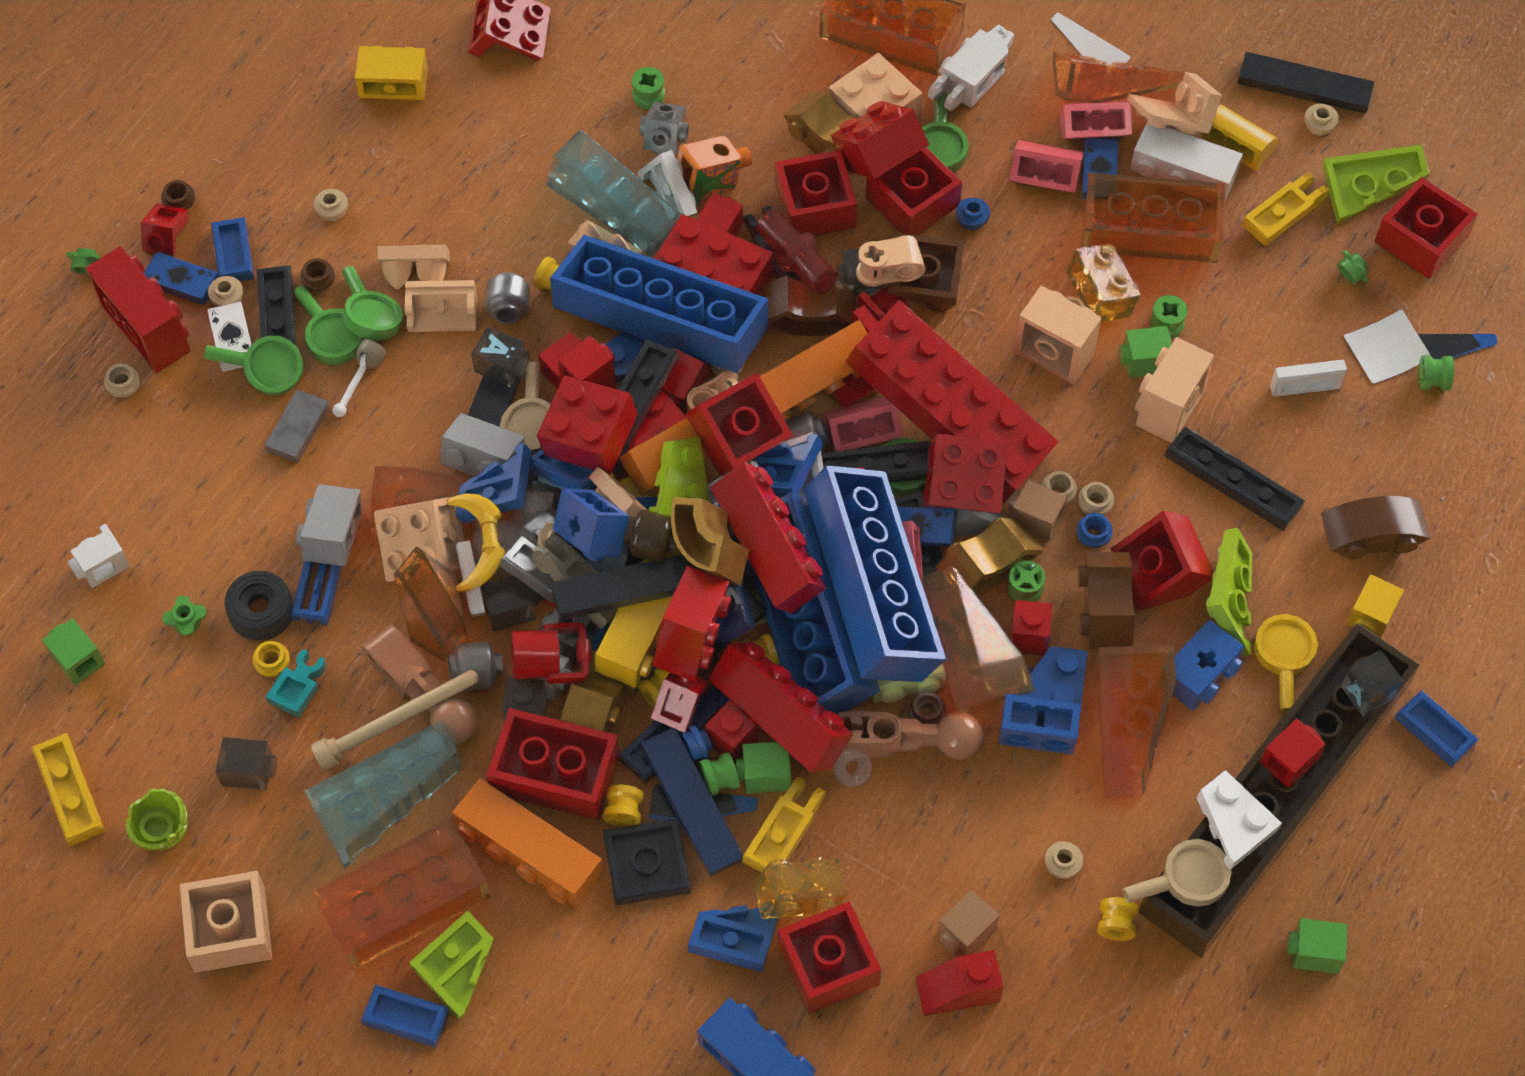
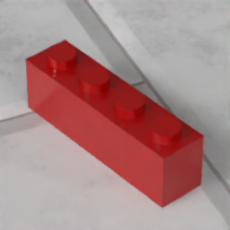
(772, 541)
(781, 706)

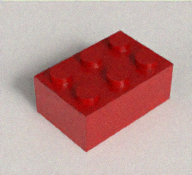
(716, 255)
(139, 308)
(554, 763)

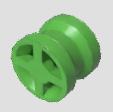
(644, 94)
(1174, 322)
(1436, 372)
(1026, 574)
(719, 773)

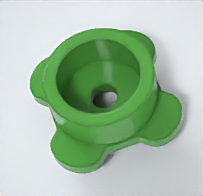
(82, 258)
(1353, 267)
(186, 625)

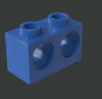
(1039, 724)

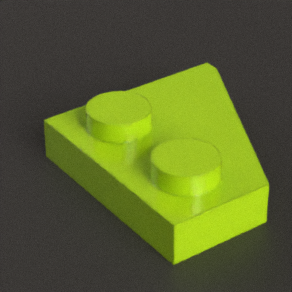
(680, 473)
(455, 962)

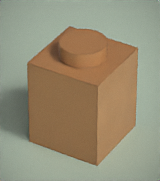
(1038, 508)
(967, 925)

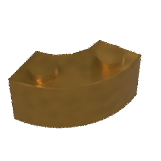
(815, 120)
(705, 540)
(990, 556)
(596, 701)

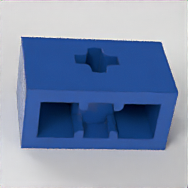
(591, 523)
(1207, 648)

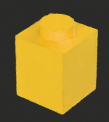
(1375, 605)

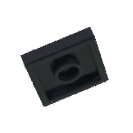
(646, 861)

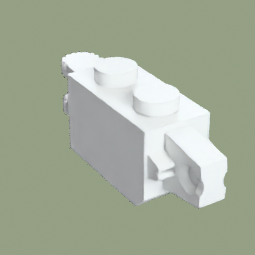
(973, 68)

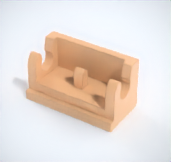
(441, 305)

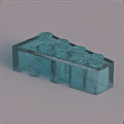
(611, 193)
(381, 790)

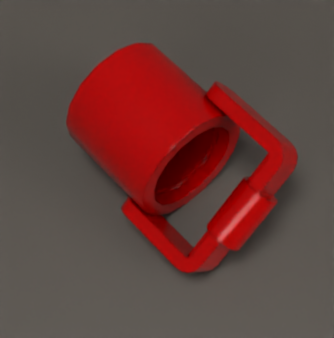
(537, 653)

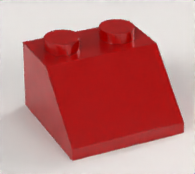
(1165, 560)

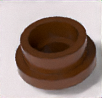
(178, 189)
(317, 267)
(931, 701)

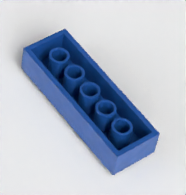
(660, 303)
(874, 575)
(814, 638)

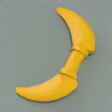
(492, 553)

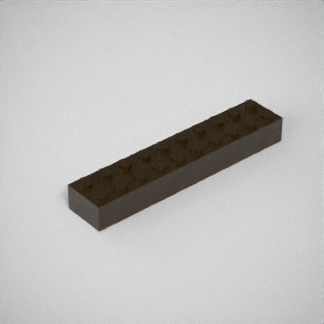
(1343, 731)

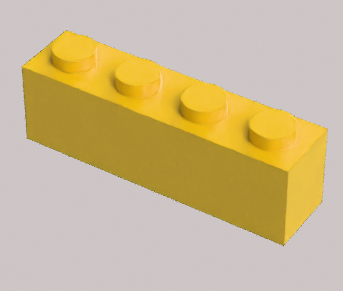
(631, 640)

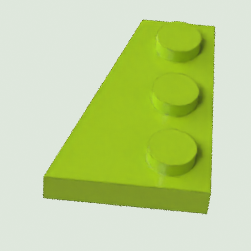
(1371, 177)
(1230, 583)

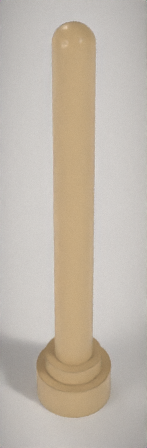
(330, 751)

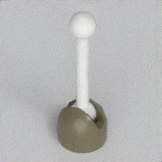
(369, 356)

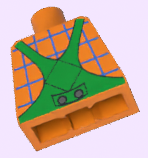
(712, 167)

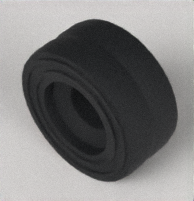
(252, 587)

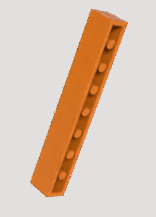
(788, 385)

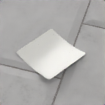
(1387, 347)

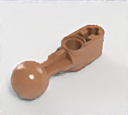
(412, 676)
(956, 735)

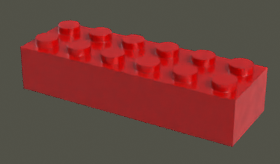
(946, 392)

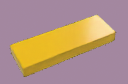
(68, 789)

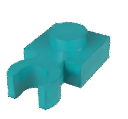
(296, 688)

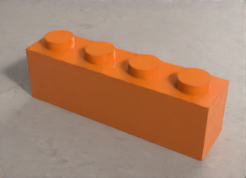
(527, 843)

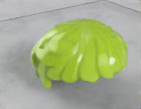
(157, 820)

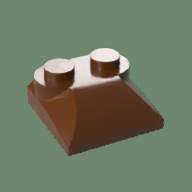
(942, 274)

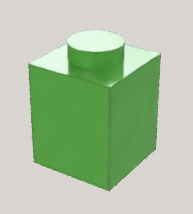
(1142, 349)
(73, 651)
(764, 768)
(1318, 945)

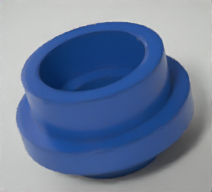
(970, 220)
(1094, 522)
(697, 743)

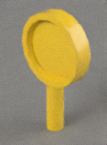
(1285, 648)

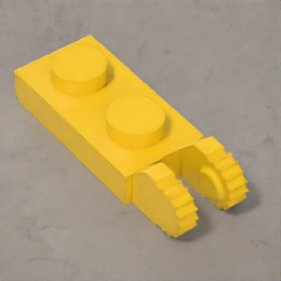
(1283, 209)
(783, 827)

